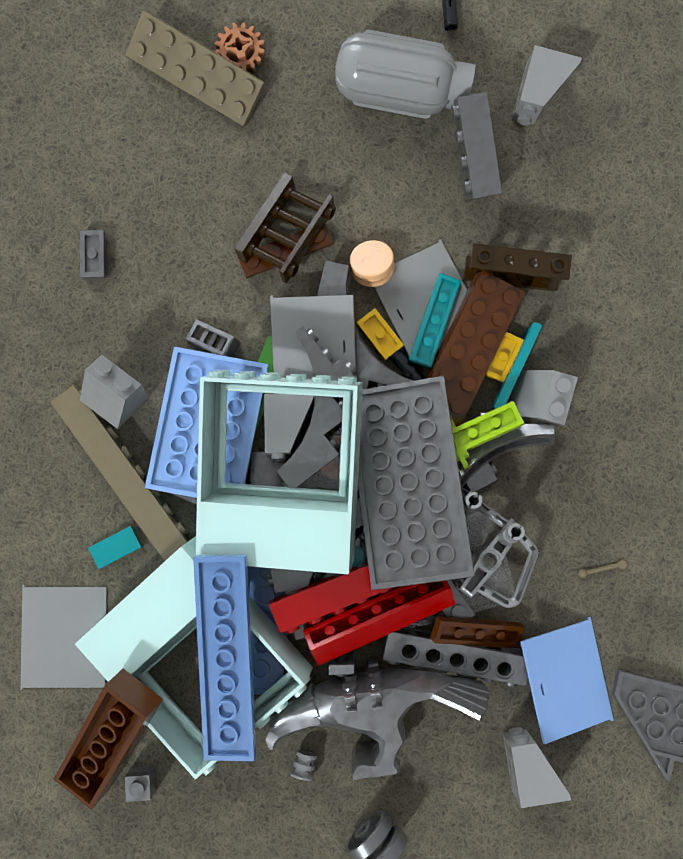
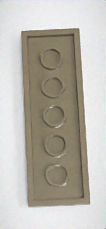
(195, 68)

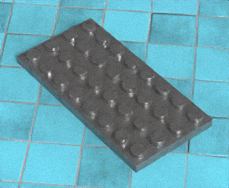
(411, 487)

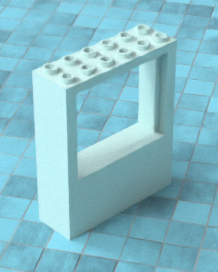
(275, 523)
(157, 620)

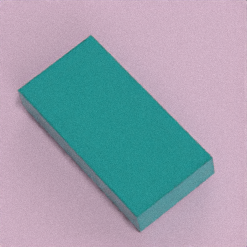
(115, 547)

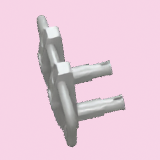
(497, 547)

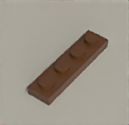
(256, 265)
(477, 632)

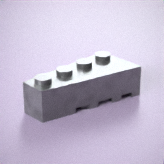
(476, 146)

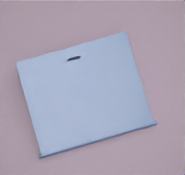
(566, 680)

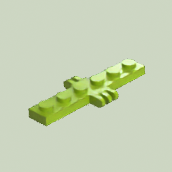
(484, 429)

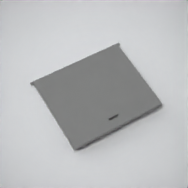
(412, 288)
(329, 319)
(50, 628)

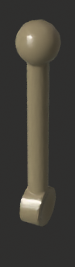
(621, 564)

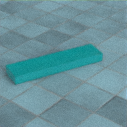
(434, 320)
(507, 387)

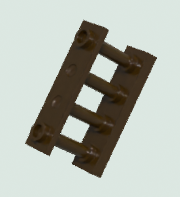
(273, 209)
(519, 266)

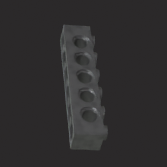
(512, 674)

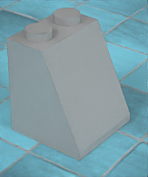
(542, 82)
(111, 392)
(544, 396)
(285, 423)
(530, 773)

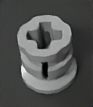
(304, 765)

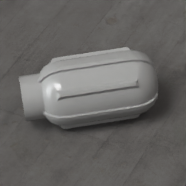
(400, 74)

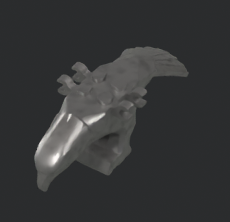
(375, 706)

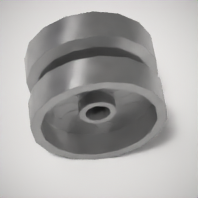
(376, 839)

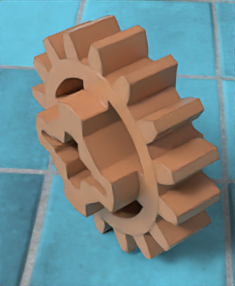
(245, 39)

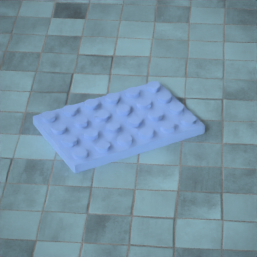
(175, 447)

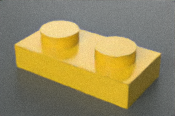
(380, 334)
(504, 357)

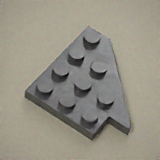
(655, 714)

